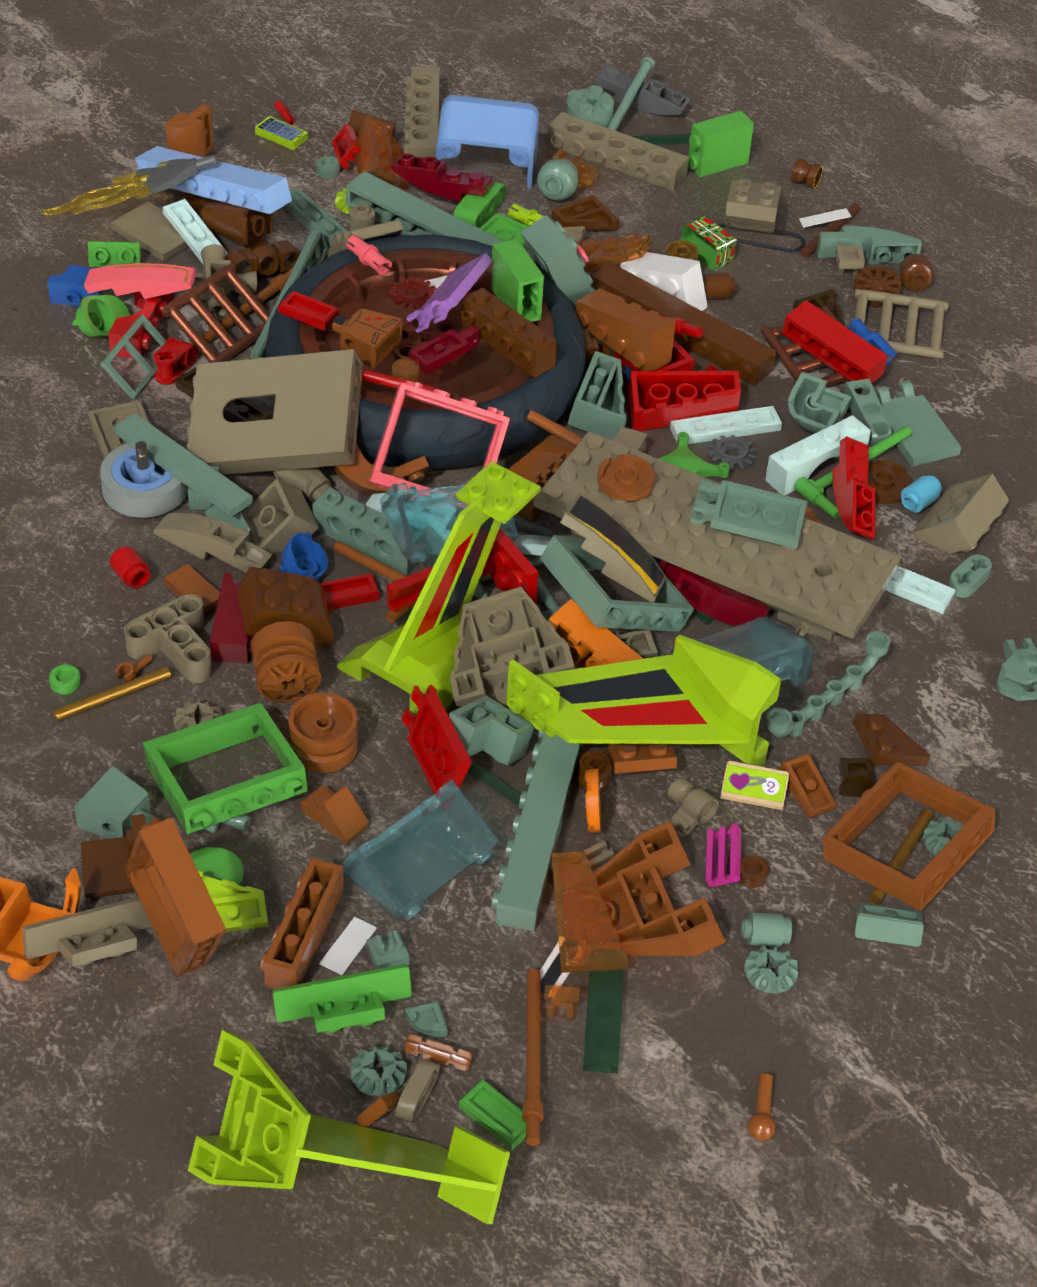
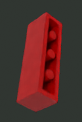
(834, 343)

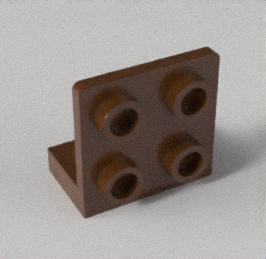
(106, 862)

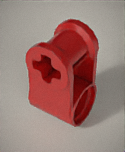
(174, 360)

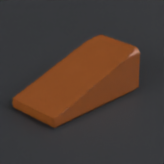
(808, 786)

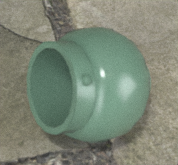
(557, 179)

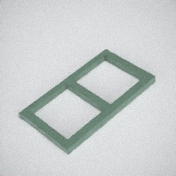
(123, 342)

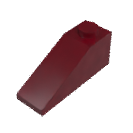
(228, 634)

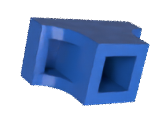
(69, 286)

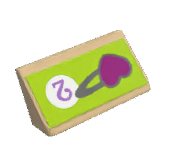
(754, 785)

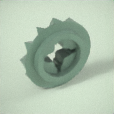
(934, 834)
(763, 977)
(368, 1080)

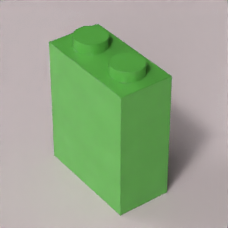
(720, 143)
(517, 279)

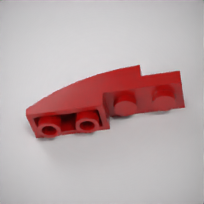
(851, 489)

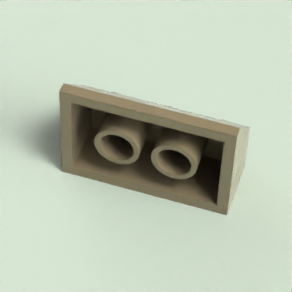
(962, 515)

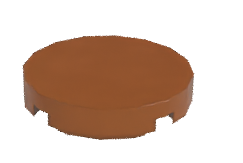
(626, 477)

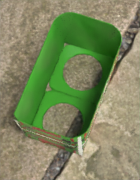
(711, 256)

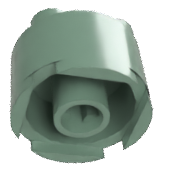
(591, 105)

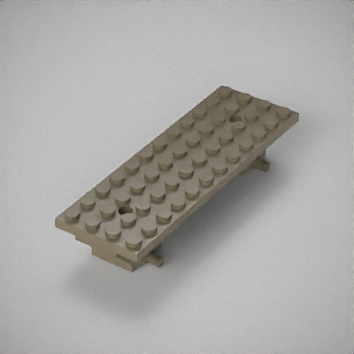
(816, 588)

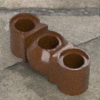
(275, 255)

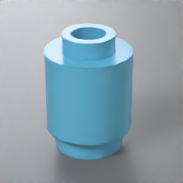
(921, 493)

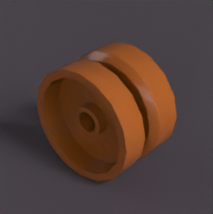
(323, 732)

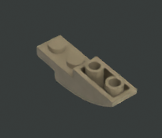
(207, 535)

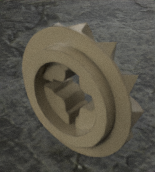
(186, 716)

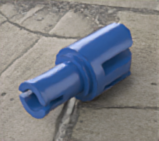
(873, 338)

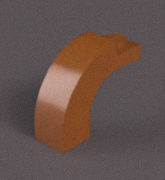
(358, 474)

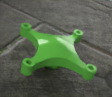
(686, 459)

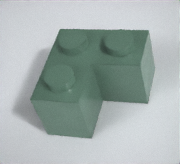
(493, 729)

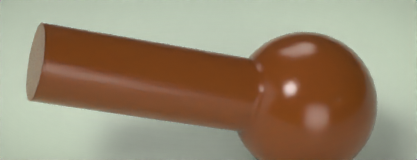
(762, 1125)

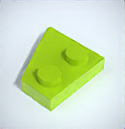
(237, 905)

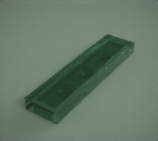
(603, 1021)

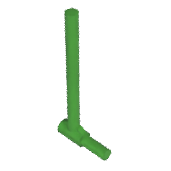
(814, 490)

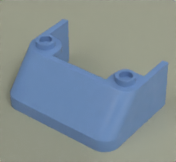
(489, 125)

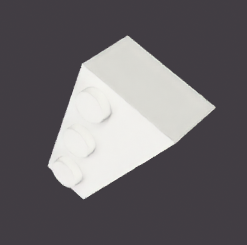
(672, 274)

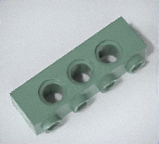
(359, 528)

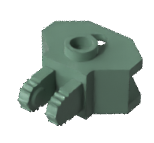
(1019, 671)

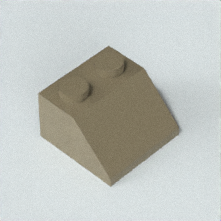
(278, 516)

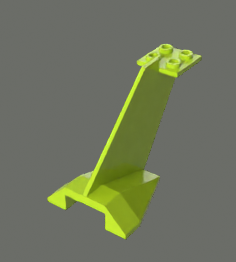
(271, 1130)

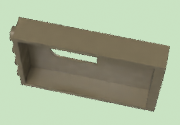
(311, 418)

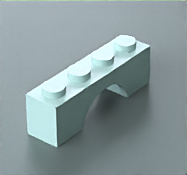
(806, 455)

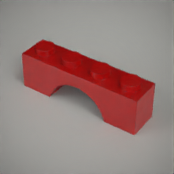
(141, 339)

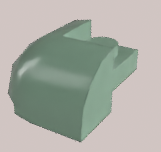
(815, 405)

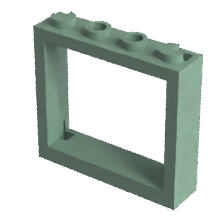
(569, 565)

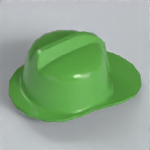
(98, 314)

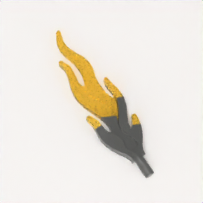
(138, 183)

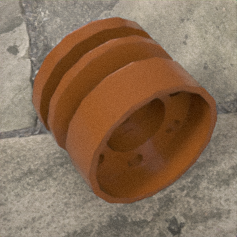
(285, 662)

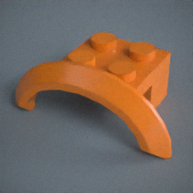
(19, 911)

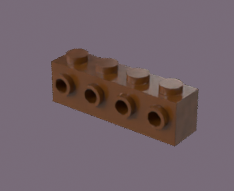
(509, 332)

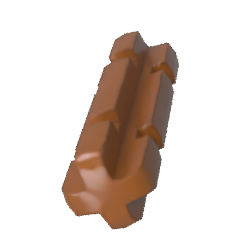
(438, 1052)

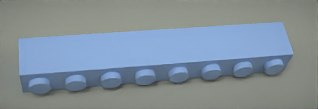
(226, 182)

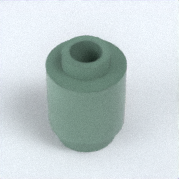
(766, 929)

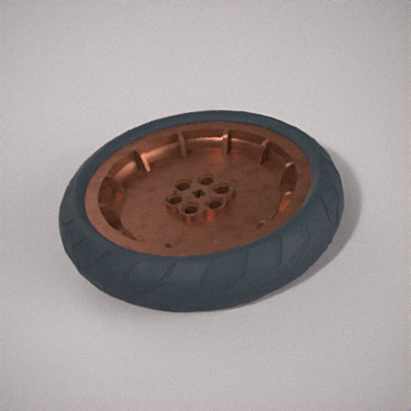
(478, 375)

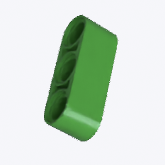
(478, 209)

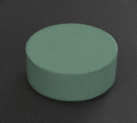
(328, 167)

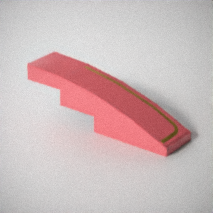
(147, 278)

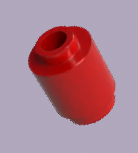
(130, 567)

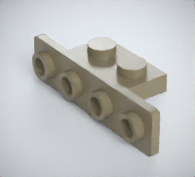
(88, 934)

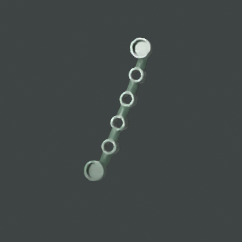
(792, 723)

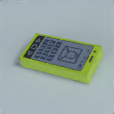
(281, 133)

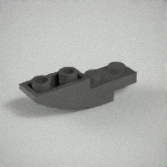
(650, 98)

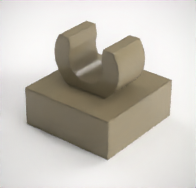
(849, 258)

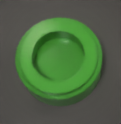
(64, 679)

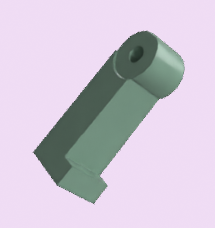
(868, 410)

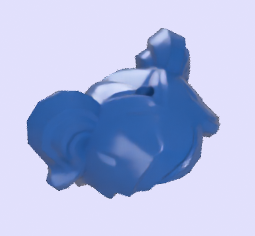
(304, 557)

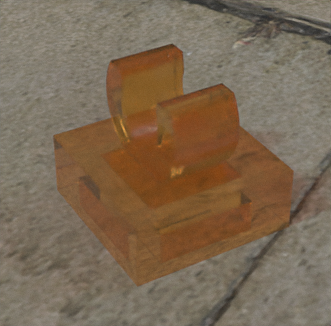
(561, 996)

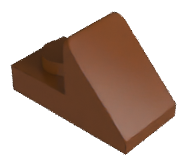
(336, 812)

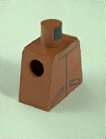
(369, 334)

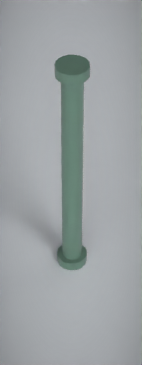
(647, 65)

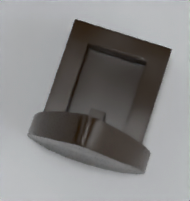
(855, 776)

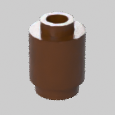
(718, 286)

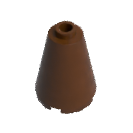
(238, 223)

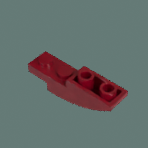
(434, 177)
(714, 598)

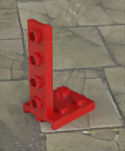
(504, 564)

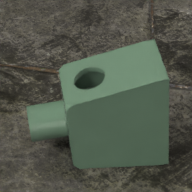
(110, 803)

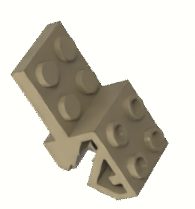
(752, 205)

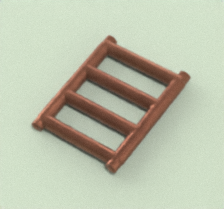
(210, 285)
(784, 353)

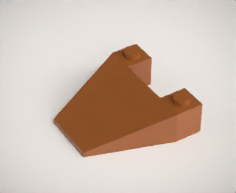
(640, 903)

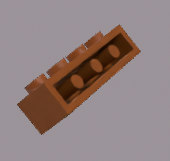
(303, 924)

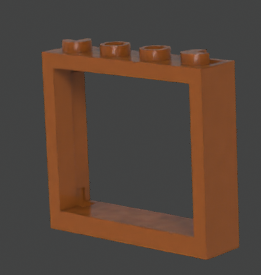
(916, 892)
(174, 896)

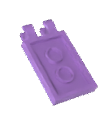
(450, 292)

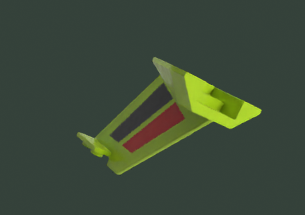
(425, 645)
(666, 699)

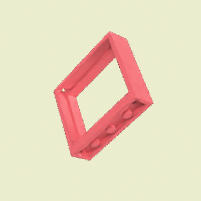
(439, 399)

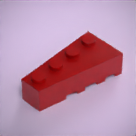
(676, 395)

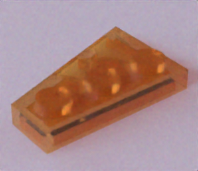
(615, 249)

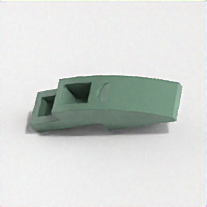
(878, 244)

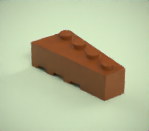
(627, 329)
(539, 467)

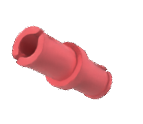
(368, 254)

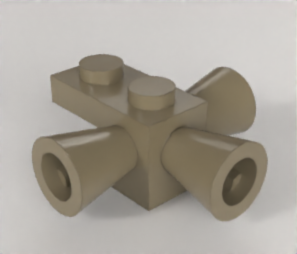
(214, 260)

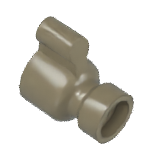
(696, 805)

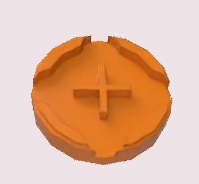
(593, 801)

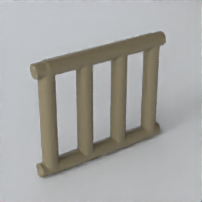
(913, 304)

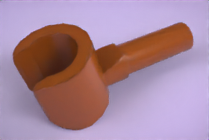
(131, 670)

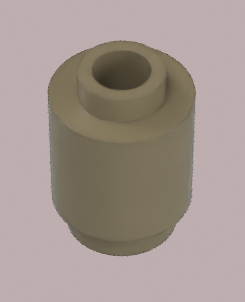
(361, 216)

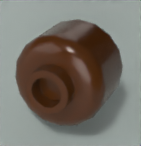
(916, 272)

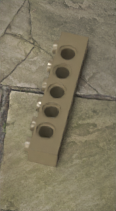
(422, 111)
(617, 151)

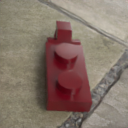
(445, 348)

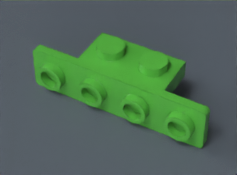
(343, 999)

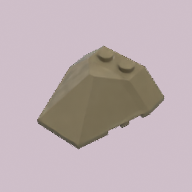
(493, 635)

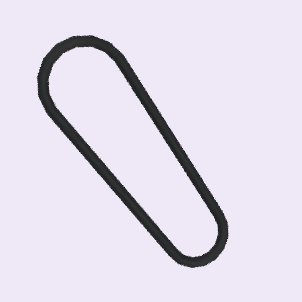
(771, 246)

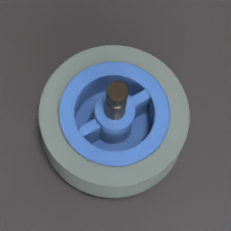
(137, 484)

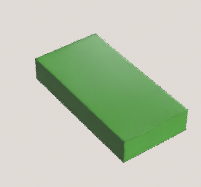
(494, 1114)

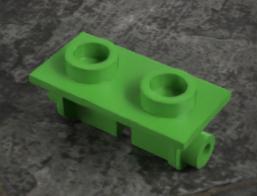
(113, 253)

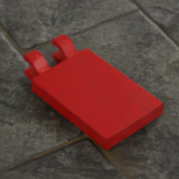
(435, 740)

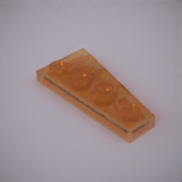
(583, 923)

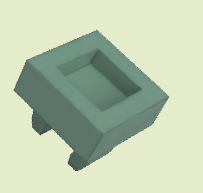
(387, 950)

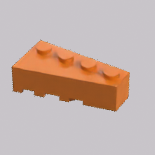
(588, 643)

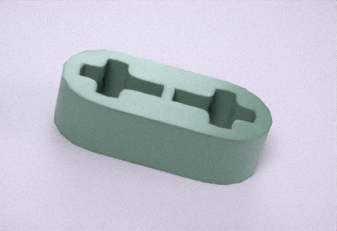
(975, 578)

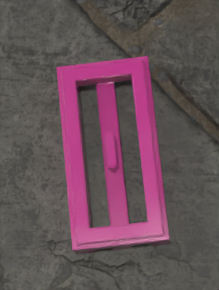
(712, 851)

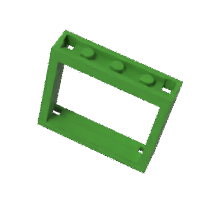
(215, 736)

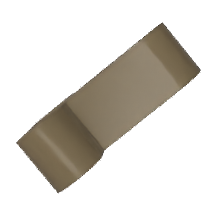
(173, 631)

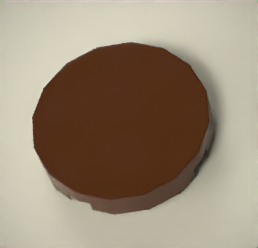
(888, 480)

